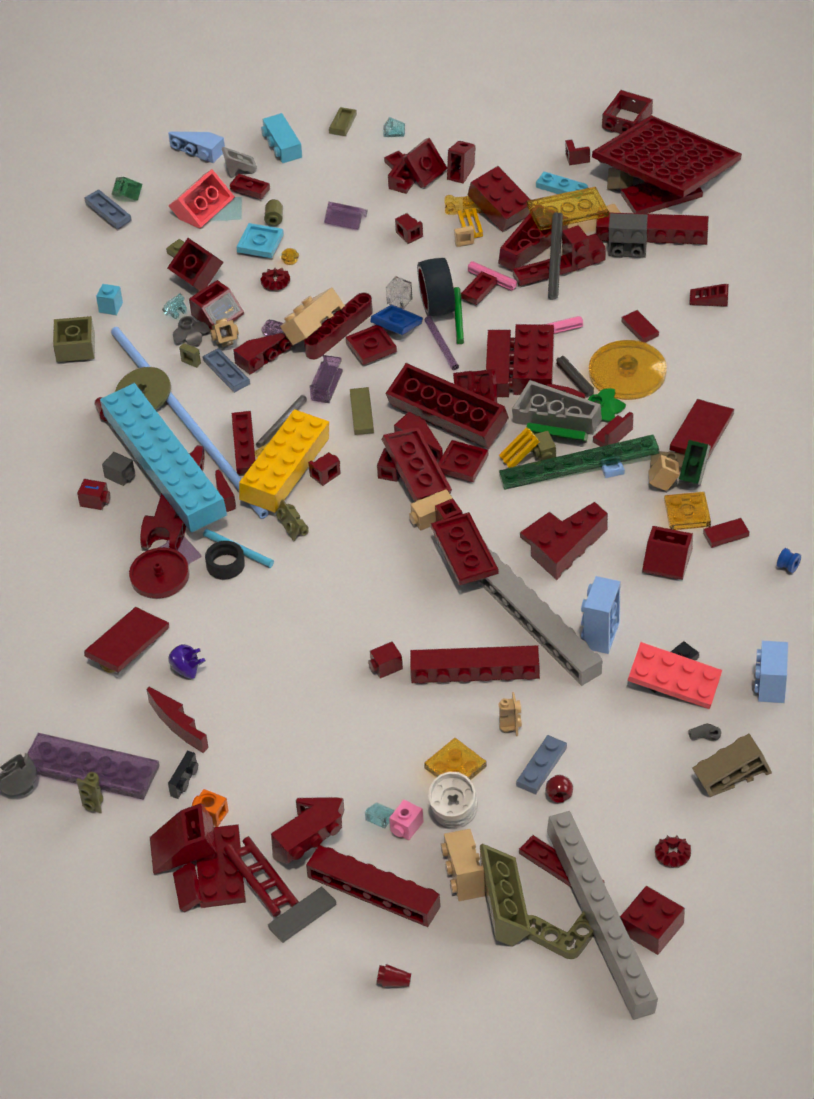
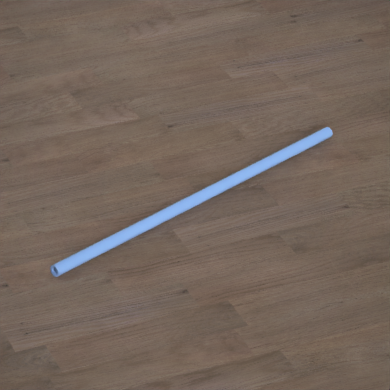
(187, 420)

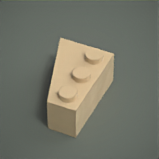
(463, 865)

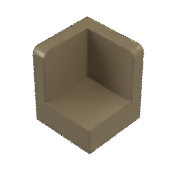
(618, 179)

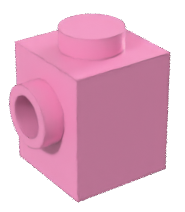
(406, 820)

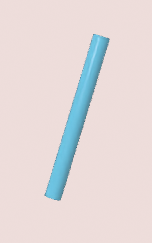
(247, 552)

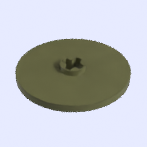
(152, 380)

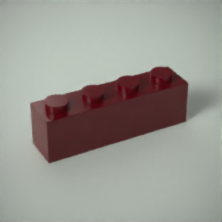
(500, 358)

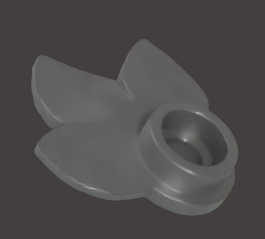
(190, 331)

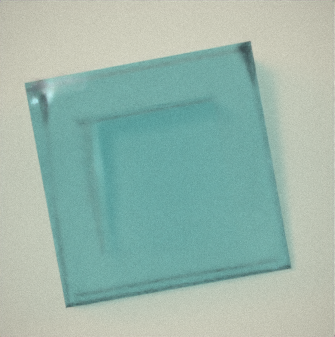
(393, 128)
(378, 814)

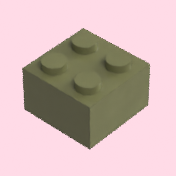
(74, 339)

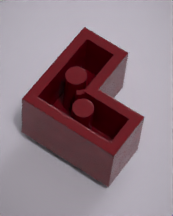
(582, 249)

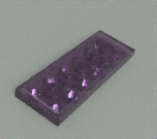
(71, 760)

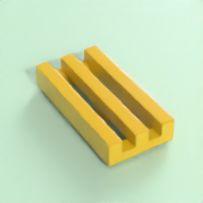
(468, 215)
(517, 446)

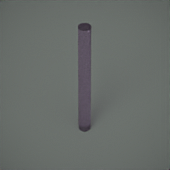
(441, 342)

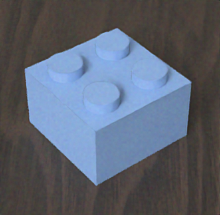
(771, 671)

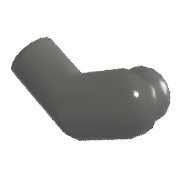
(706, 730)

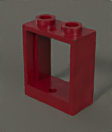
(624, 100)

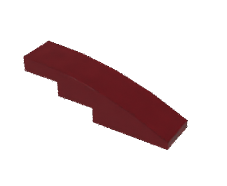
(173, 716)

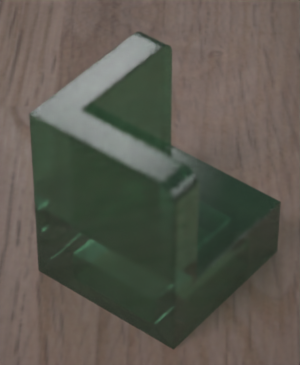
(127, 188)

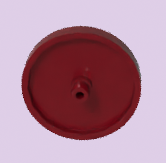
(159, 573)

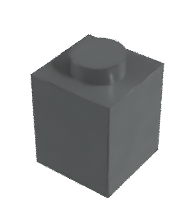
(118, 468)

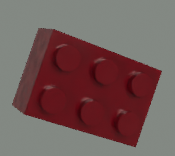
(499, 198)

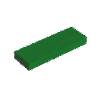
(559, 432)

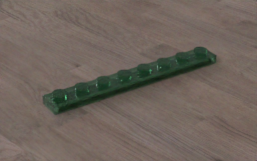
(578, 462)

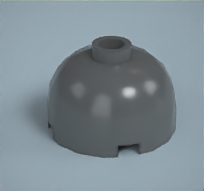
(18, 775)

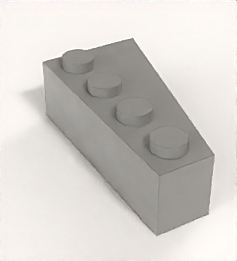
(555, 408)

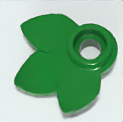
(609, 404)

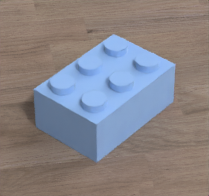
(601, 614)

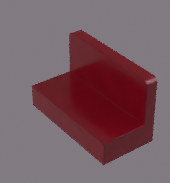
(614, 430)

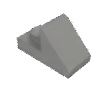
(236, 160)

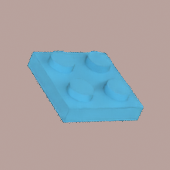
(260, 240)

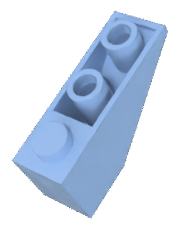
(199, 144)

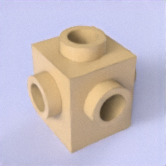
(229, 327)

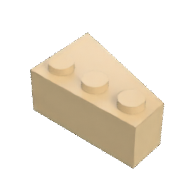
(310, 315)

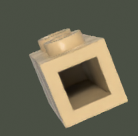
(424, 510)

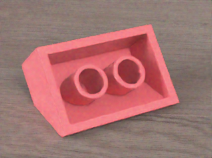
(202, 200)

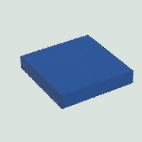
(396, 319)

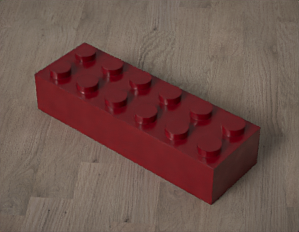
(447, 405)

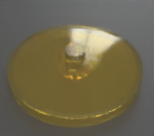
(629, 368)

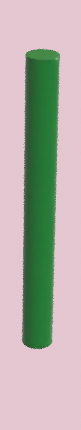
(458, 316)

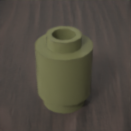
(273, 212)

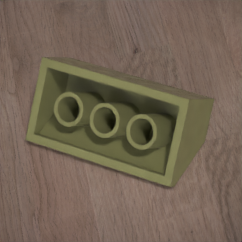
(504, 896)

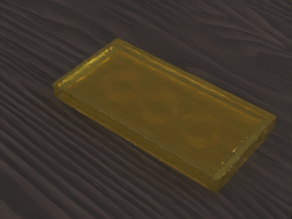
(574, 205)

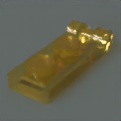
(455, 204)

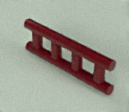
(261, 864)

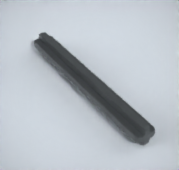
(555, 255)

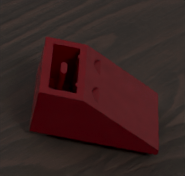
(183, 839)

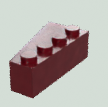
(525, 244)
(568, 539)

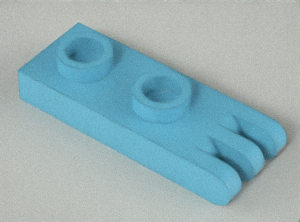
(558, 184)

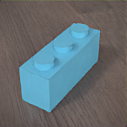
(281, 138)

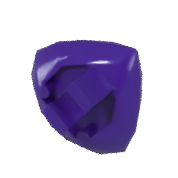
(185, 660)

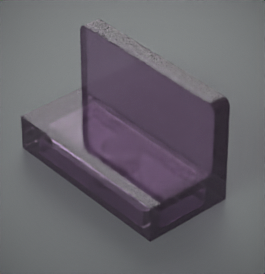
(344, 215)

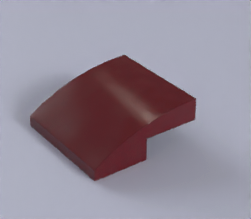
(479, 382)

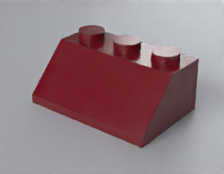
(305, 832)

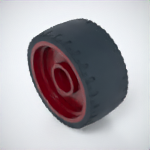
(436, 286)

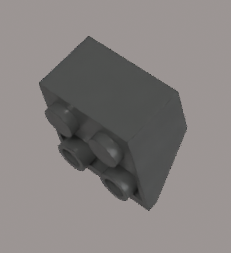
(628, 235)

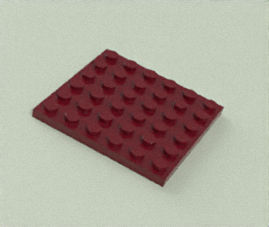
(666, 156)

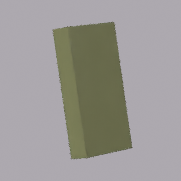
(342, 121)

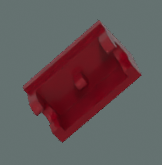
(400, 177)

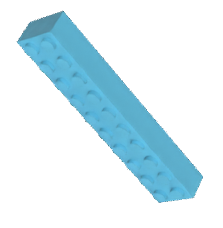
(163, 457)

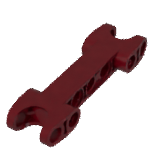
(166, 522)

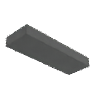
(302, 914)

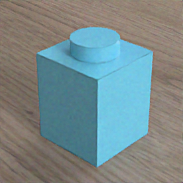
(109, 299)

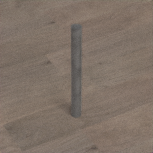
(276, 426)

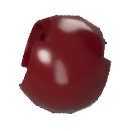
(559, 788)

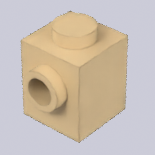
(664, 473)

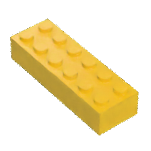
(284, 460)

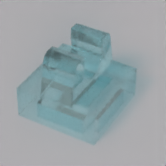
(173, 305)

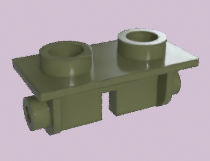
(291, 520)
(90, 792)

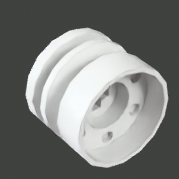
(452, 788)

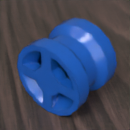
(788, 560)

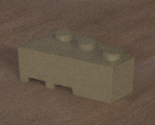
(731, 765)

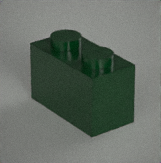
(694, 462)

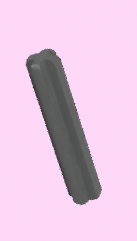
(575, 376)

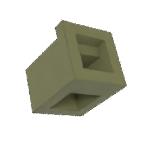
(545, 448)

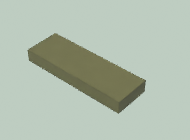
(361, 411)

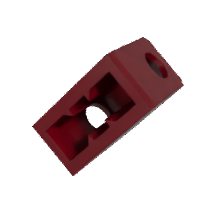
(460, 155)

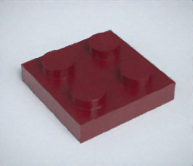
(425, 162)
(371, 344)
(463, 460)

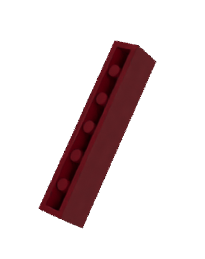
(666, 228)
(474, 664)
(373, 885)

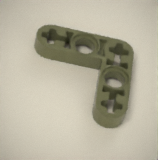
(564, 938)

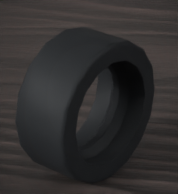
(224, 571)

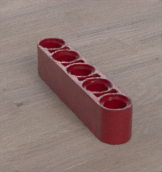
(338, 326)

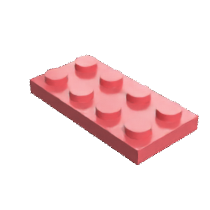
(675, 675)

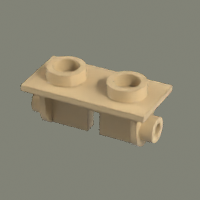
(509, 714)

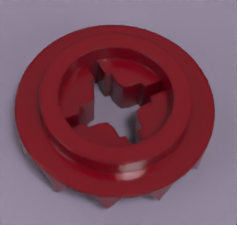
(281, 282)
(673, 859)

